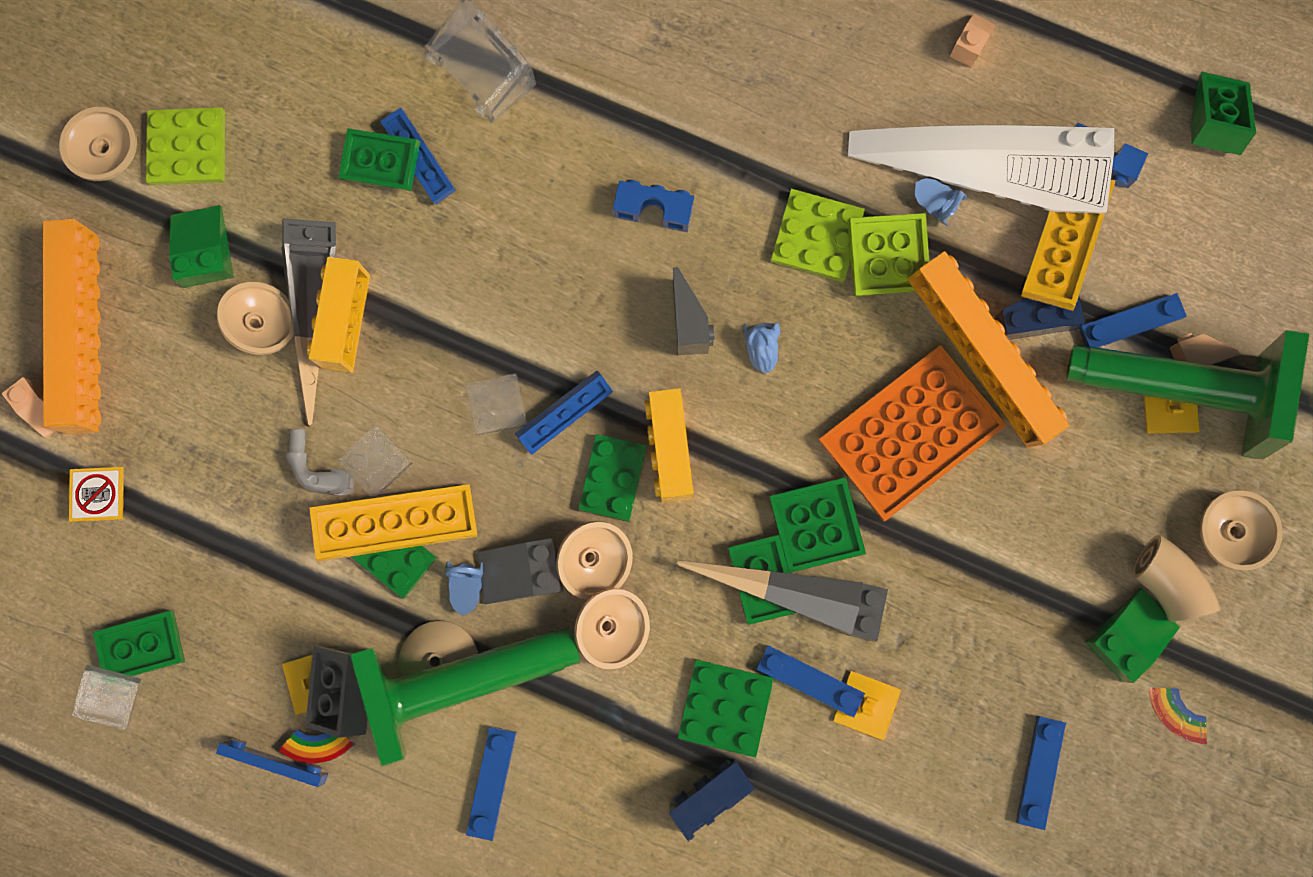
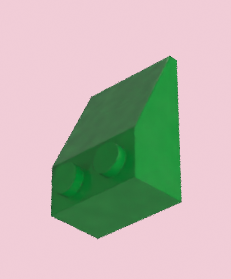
(1222, 114)
(199, 247)
(1133, 637)

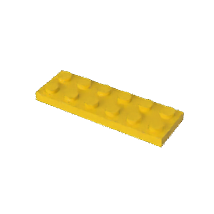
(1063, 257)
(392, 522)

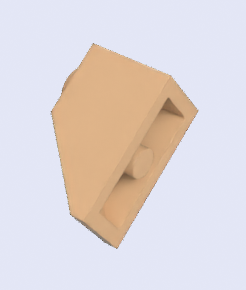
(972, 40)
(1202, 350)
(27, 402)

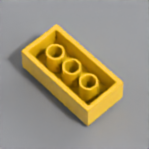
(338, 315)
(671, 445)

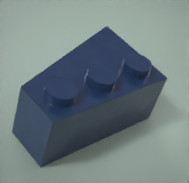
(1037, 318)
(709, 798)

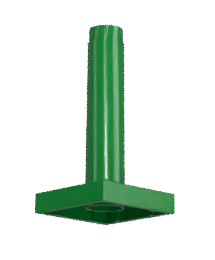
(1266, 395)
(401, 699)

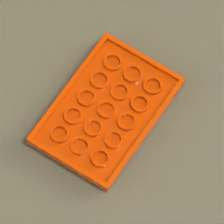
(912, 433)

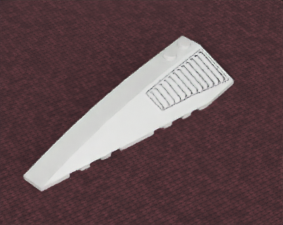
(1031, 164)

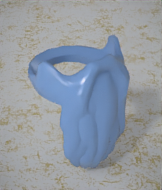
(938, 198)
(763, 345)
(464, 586)

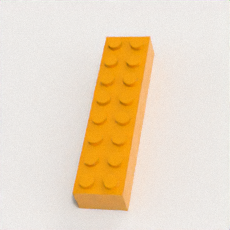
(70, 328)
(988, 351)

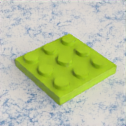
(185, 146)
(815, 235)
(887, 252)

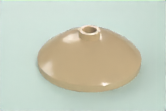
(87, 137)
(259, 305)
(1256, 529)
(605, 568)
(625, 632)
(434, 639)

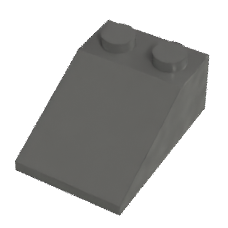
(692, 326)
(520, 571)
(335, 695)

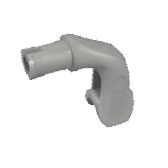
(334, 483)

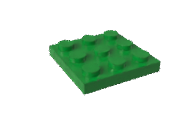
(817, 525)
(725, 708)

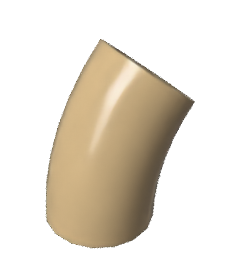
(1174, 581)

